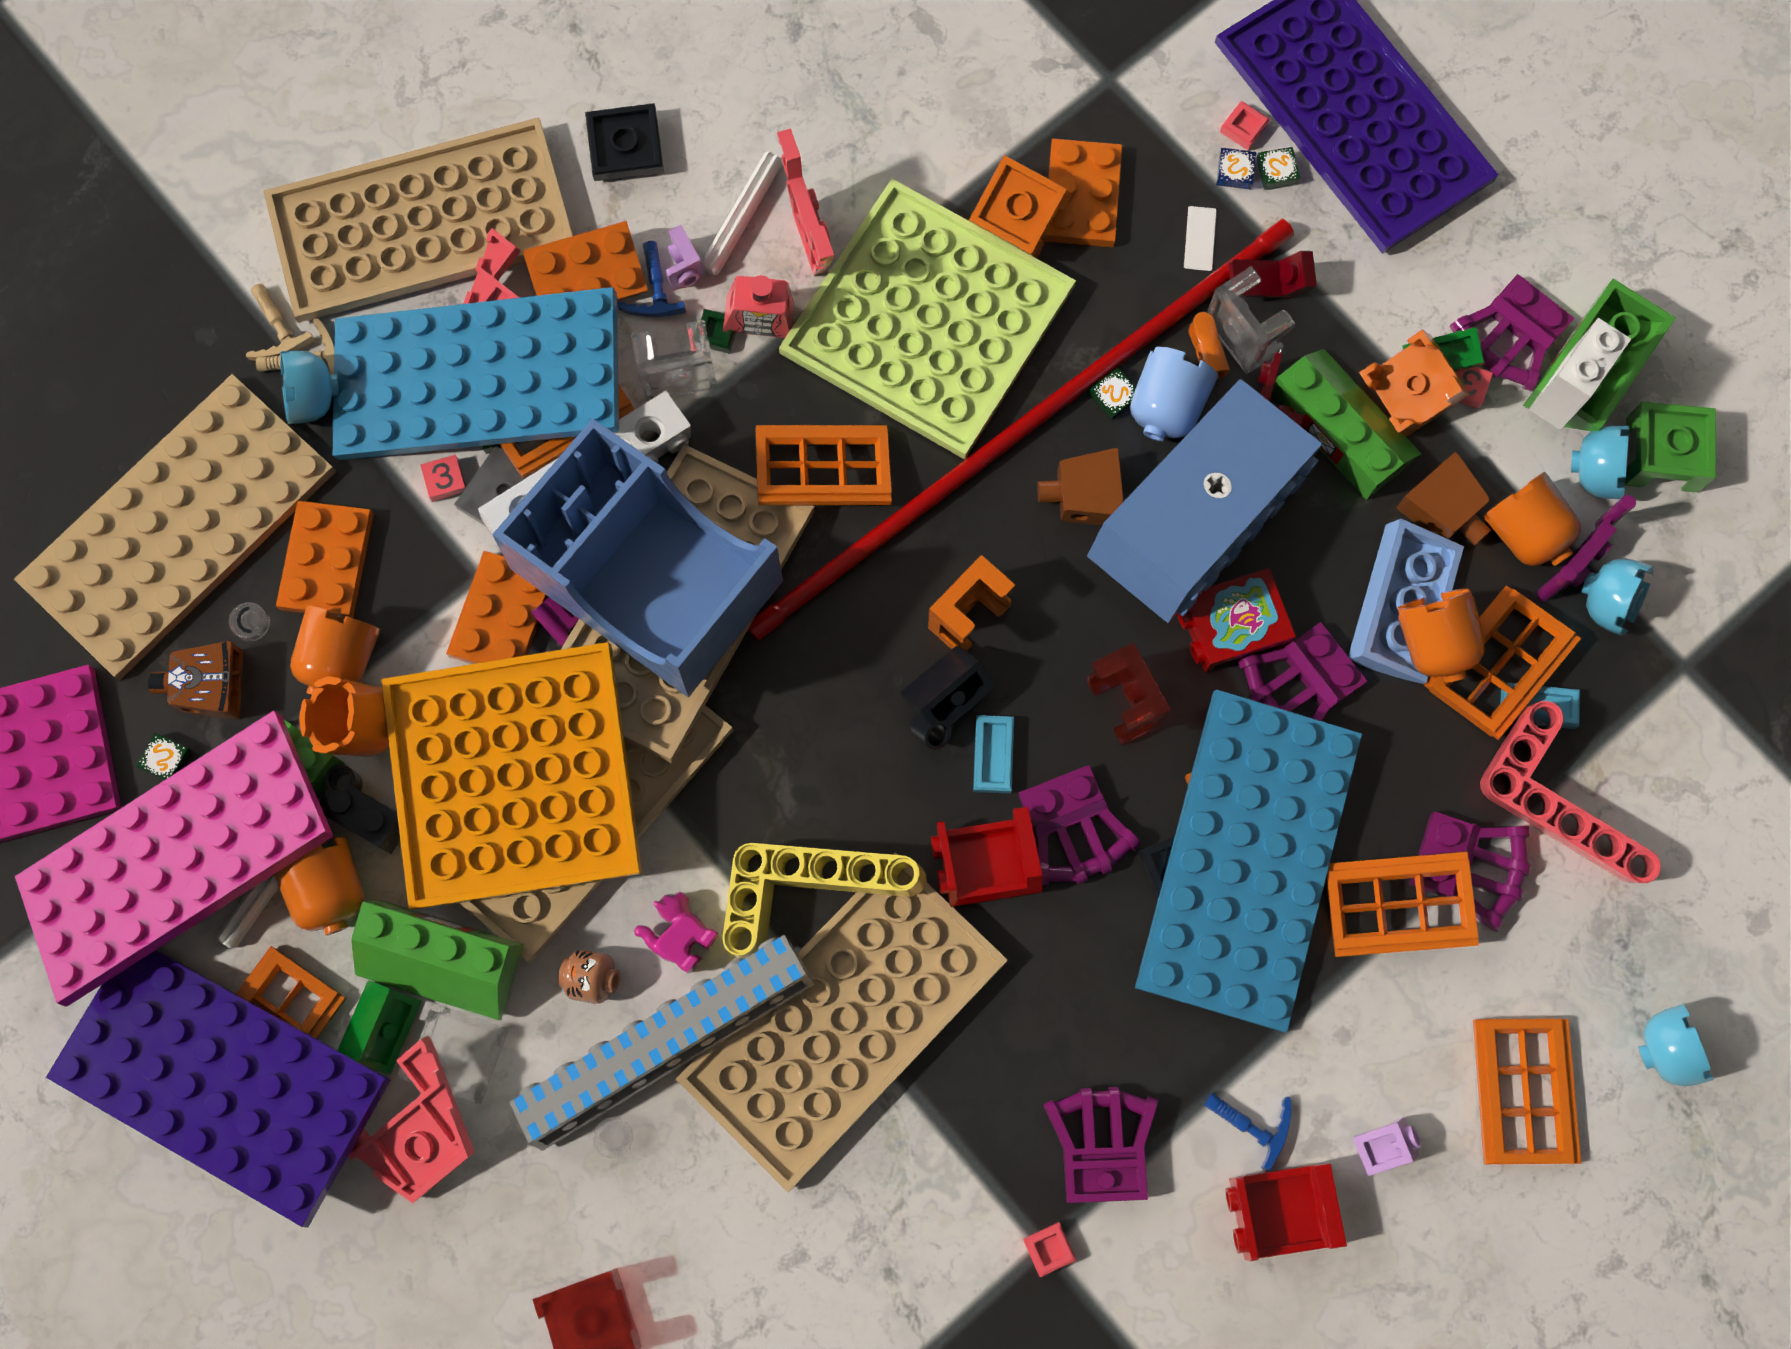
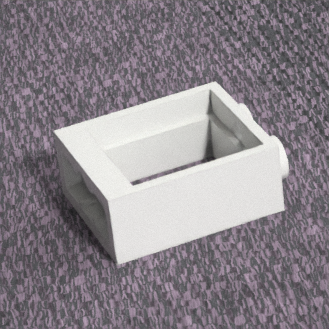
(1580, 374)

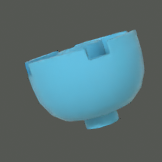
(306, 386)
(1603, 462)
(1616, 593)
(1675, 1048)

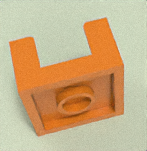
(1019, 206)
(1416, 384)
(978, 583)

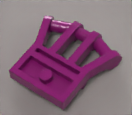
(1530, 318)
(1319, 665)
(1069, 802)
(1453, 835)
(1103, 1172)

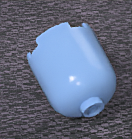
(1171, 394)

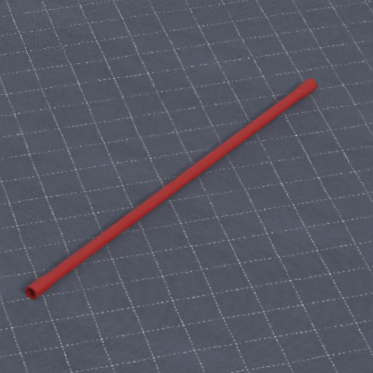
(776, 613)

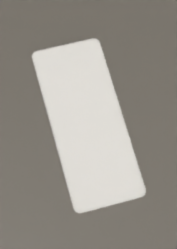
(1200, 238)

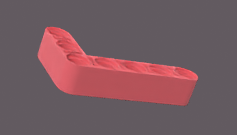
(1556, 807)

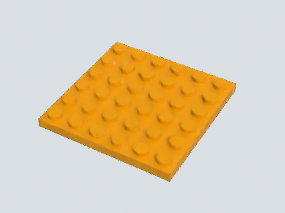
(510, 776)

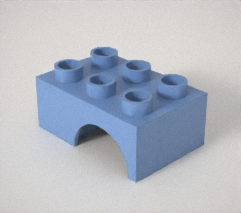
(637, 558)

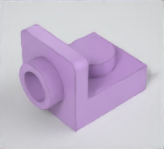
(688, 263)
(1388, 1146)

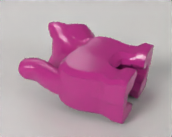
(679, 938)

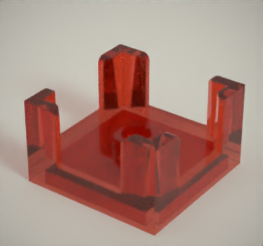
(1139, 688)
(589, 1314)

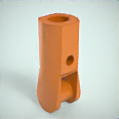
(1207, 345)

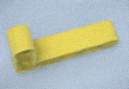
(807, 876)

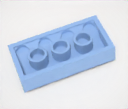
(1407, 568)

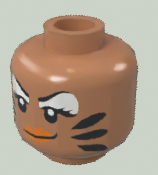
(588, 976)

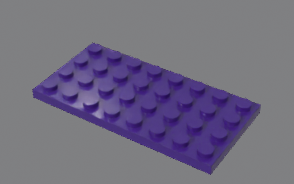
(1357, 114)
(220, 1083)

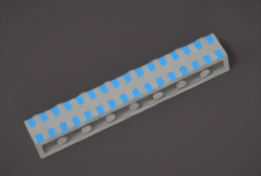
(660, 1043)

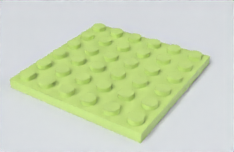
(927, 318)

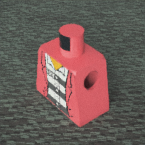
(759, 307)

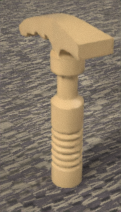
(287, 339)
(327, 355)

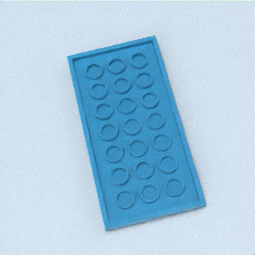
(475, 374)
(1249, 861)

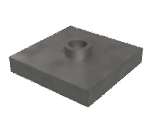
(491, 480)

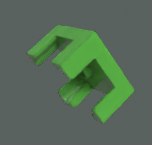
(1673, 445)

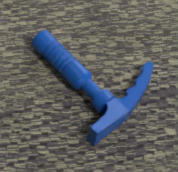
(660, 306)
(1244, 1124)

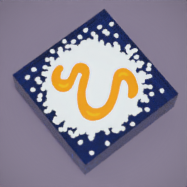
(1236, 168)

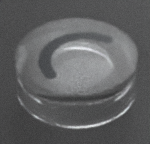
(249, 621)

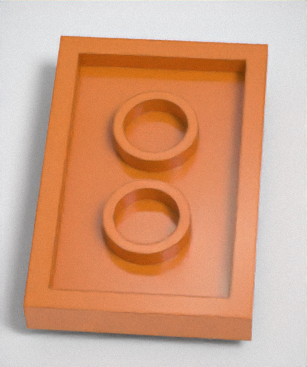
(1092, 178)
(588, 262)
(325, 558)
(496, 614)

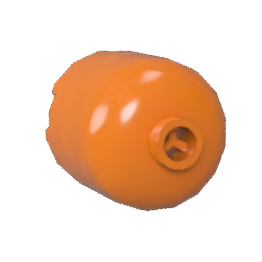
(1536, 523)
(1443, 635)
(331, 647)
(345, 718)
(322, 888)

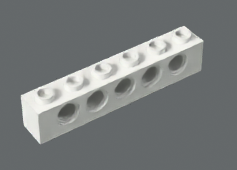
(656, 415)

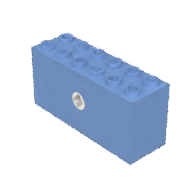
(1205, 502)

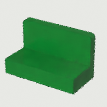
(379, 1027)

